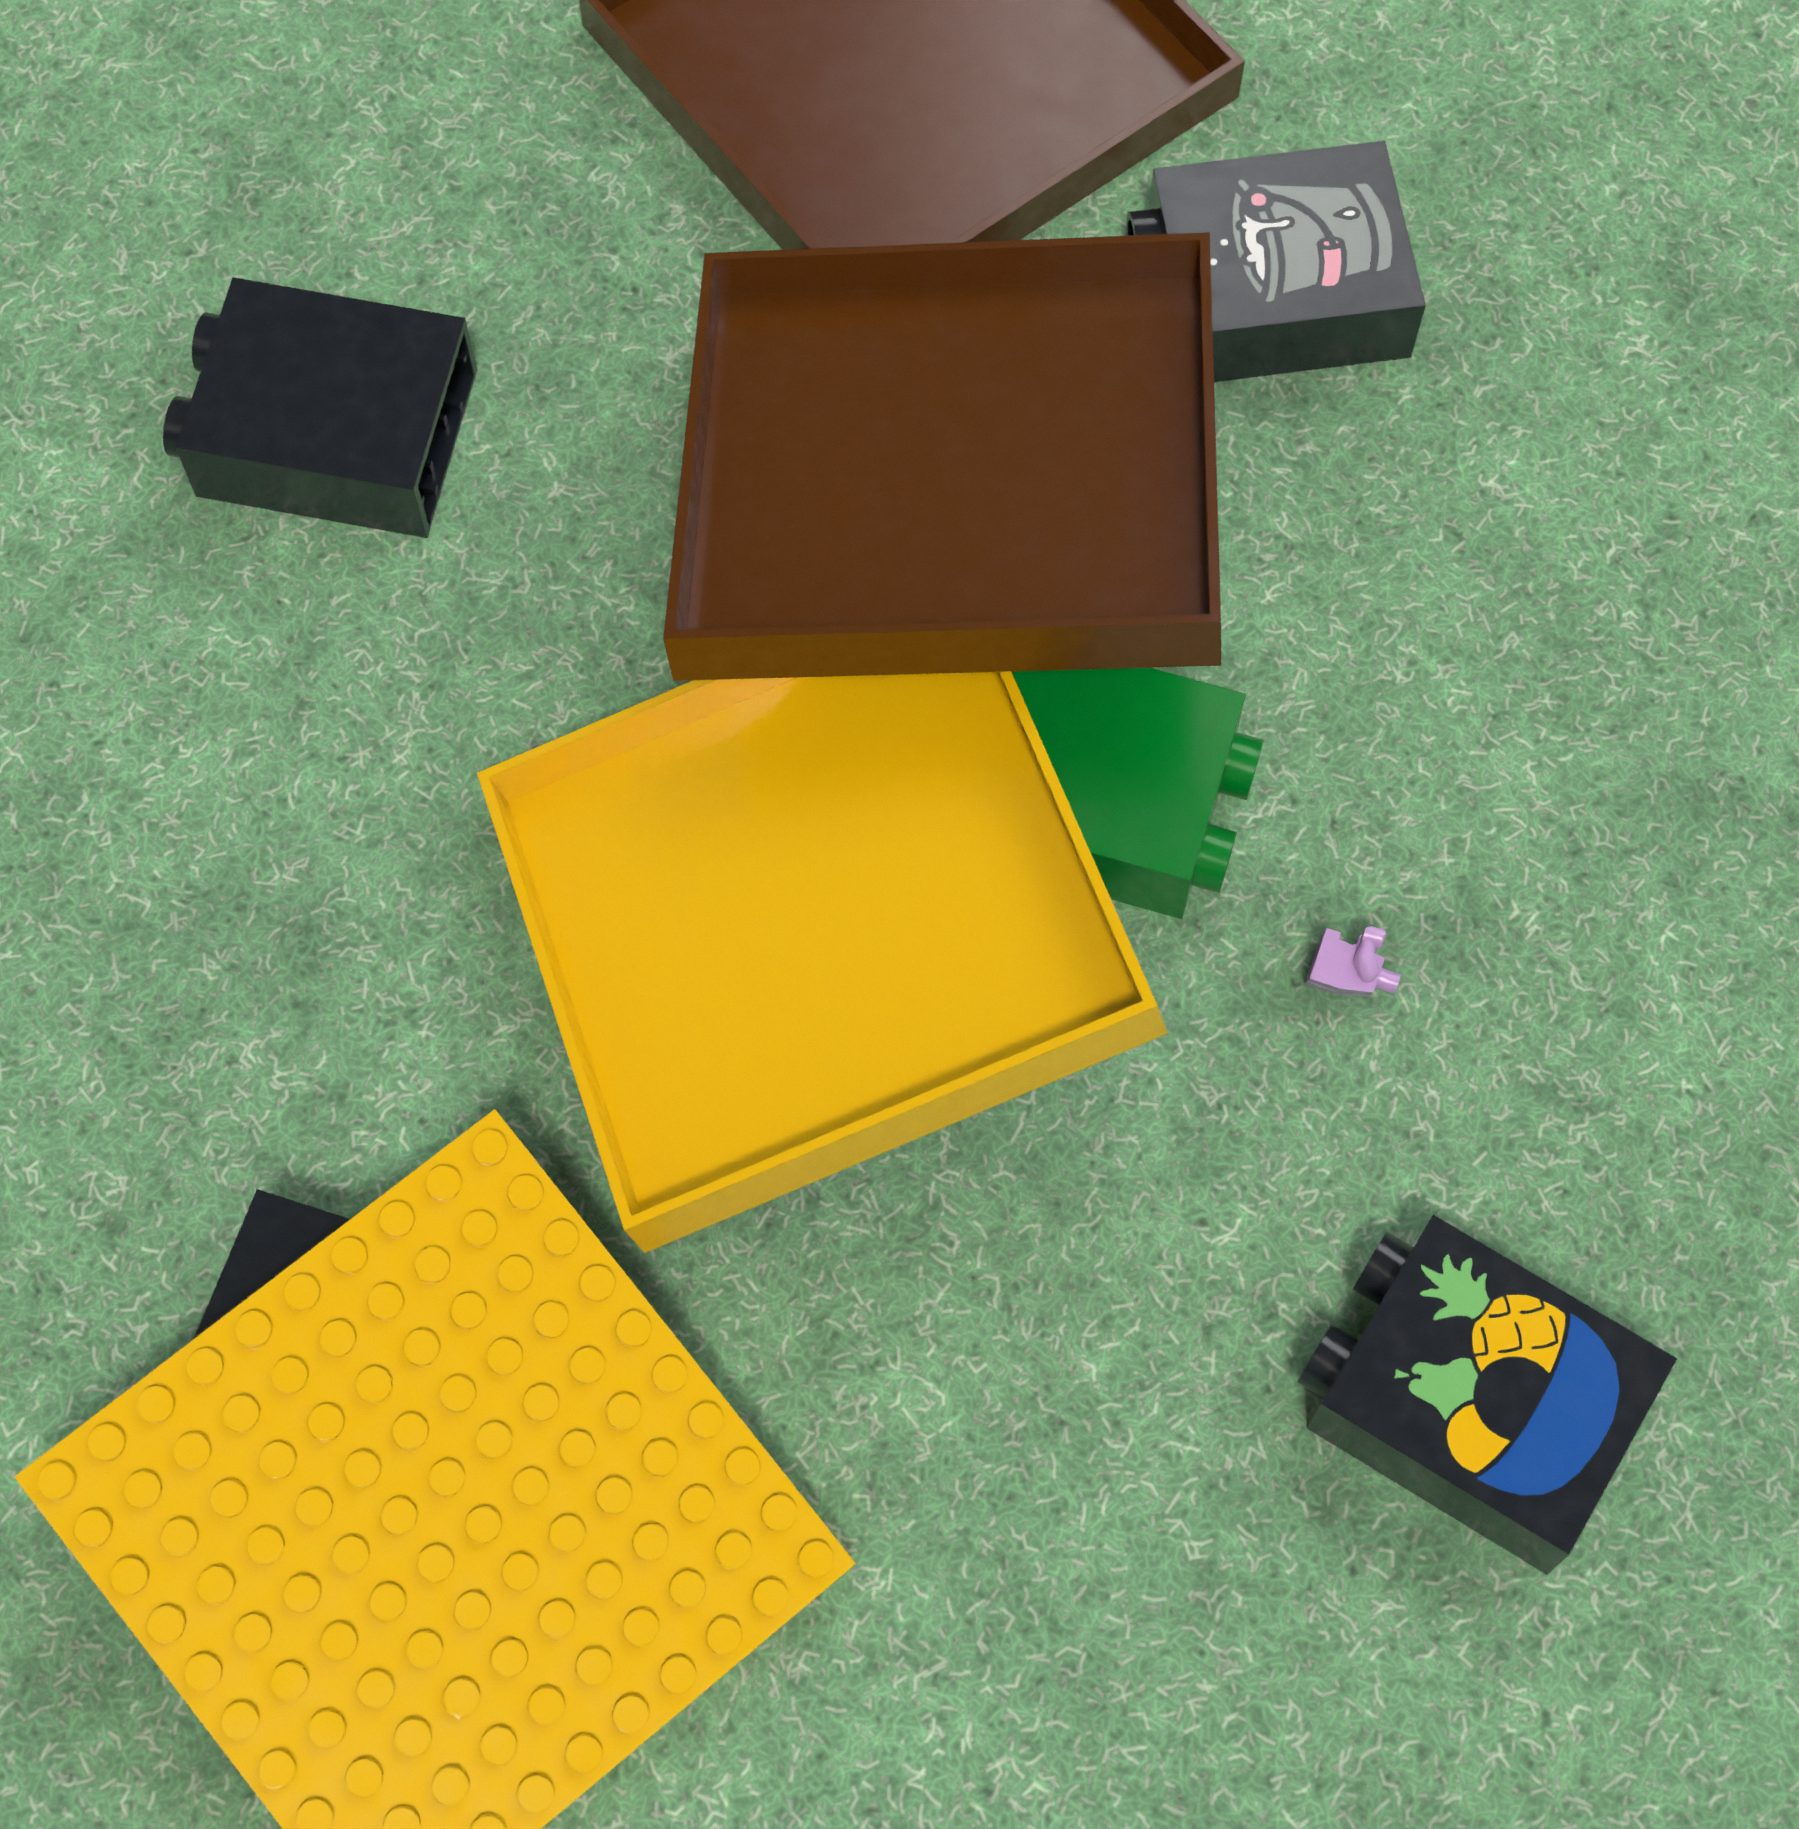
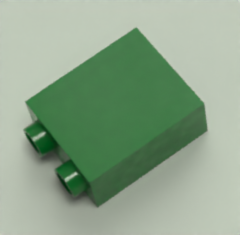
(1144, 774)

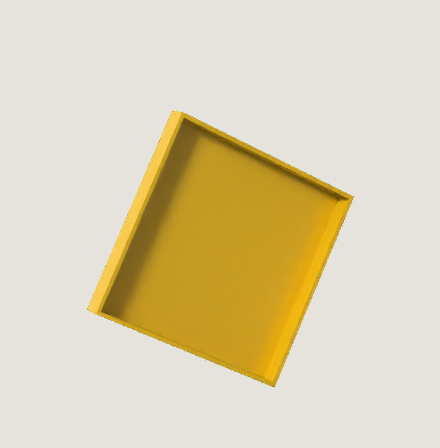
(807, 927)
(437, 1512)

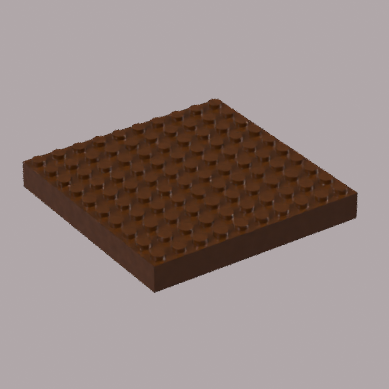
(918, 111)
(949, 461)

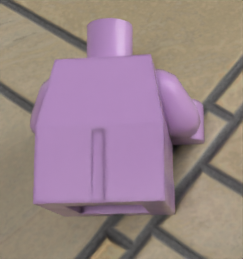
(1351, 968)

